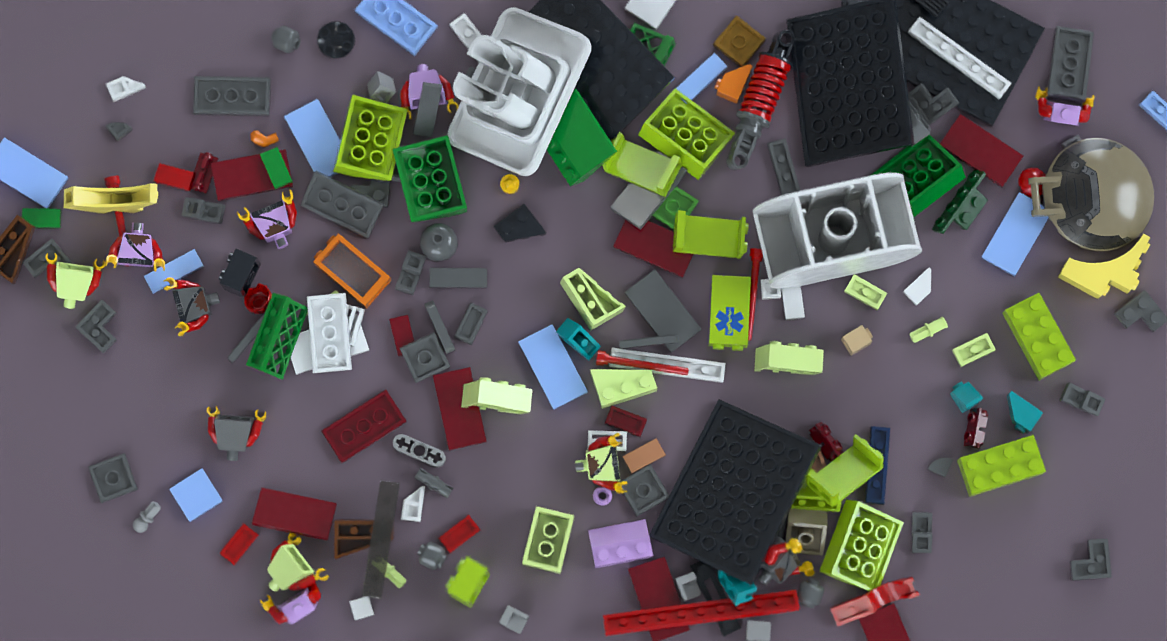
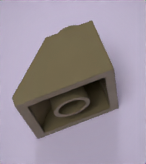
(808, 528)

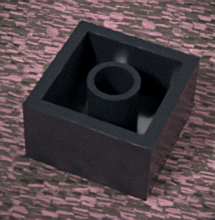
(239, 272)

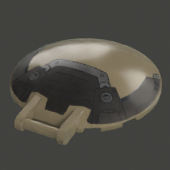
(1096, 194)

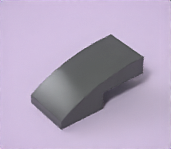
(203, 210)
(410, 272)
(1082, 399)
(921, 532)

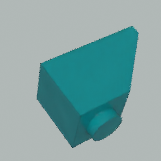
(578, 338)
(965, 396)
(1022, 413)

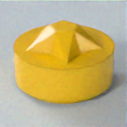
(509, 184)

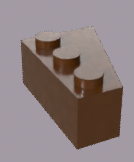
(14, 246)
(352, 536)

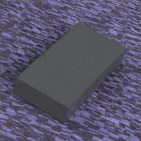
(471, 323)

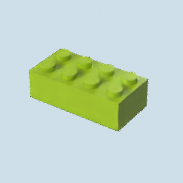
(1039, 336)
(1001, 465)
(468, 581)

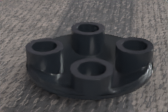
(336, 39)

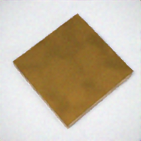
(739, 41)

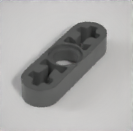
(439, 327)

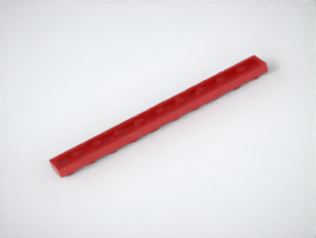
(699, 613)

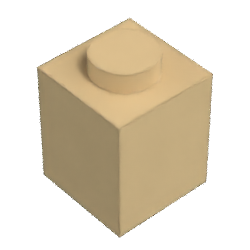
(857, 339)

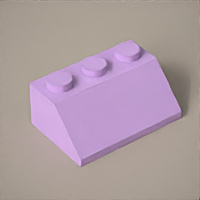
(620, 543)

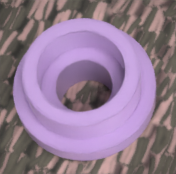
(602, 502)

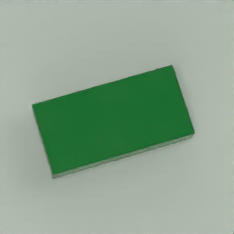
(276, 168)
(43, 217)

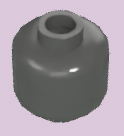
(286, 39)
(432, 555)
(810, 593)

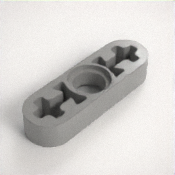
(430, 461)

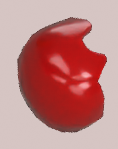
(1023, 180)
(257, 299)

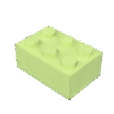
(548, 540)

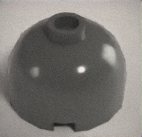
(438, 242)

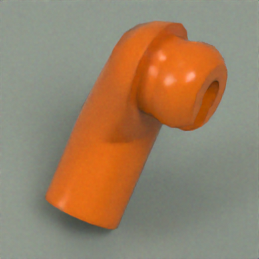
(262, 140)

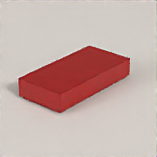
(174, 177)
(459, 534)
(239, 544)

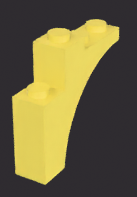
(110, 199)
(1095, 277)

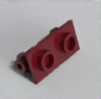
(203, 172)
(976, 419)
(823, 434)

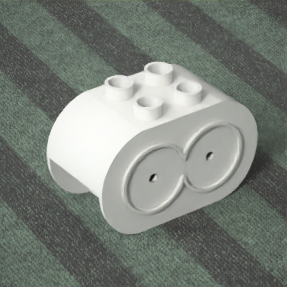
(836, 230)

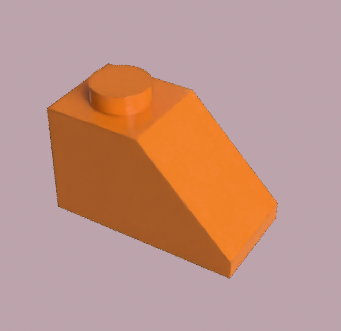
(733, 83)

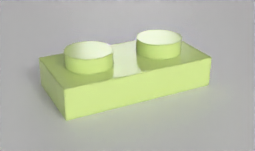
(865, 292)
(974, 350)

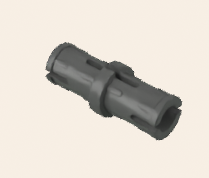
(433, 483)

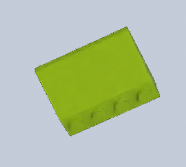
(687, 133)
(369, 139)
(861, 546)

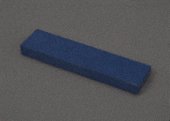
(877, 484)

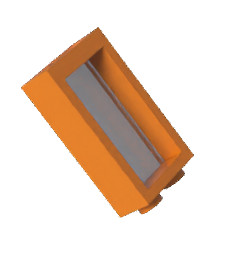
(351, 270)

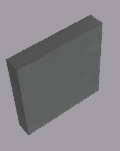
(425, 357)
(113, 478)
(644, 490)

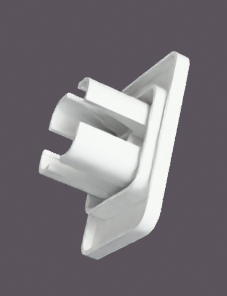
(517, 90)

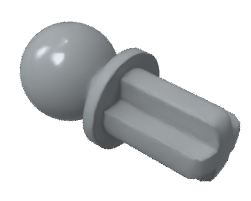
(141, 523)

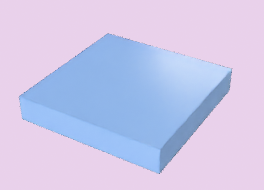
(196, 495)

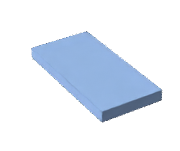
(398, 22)
(315, 136)
(29, 174)
(1014, 236)
(553, 367)

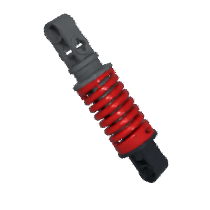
(761, 98)

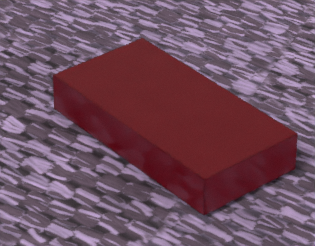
(401, 332)
(626, 421)

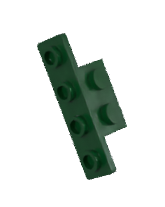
(964, 206)

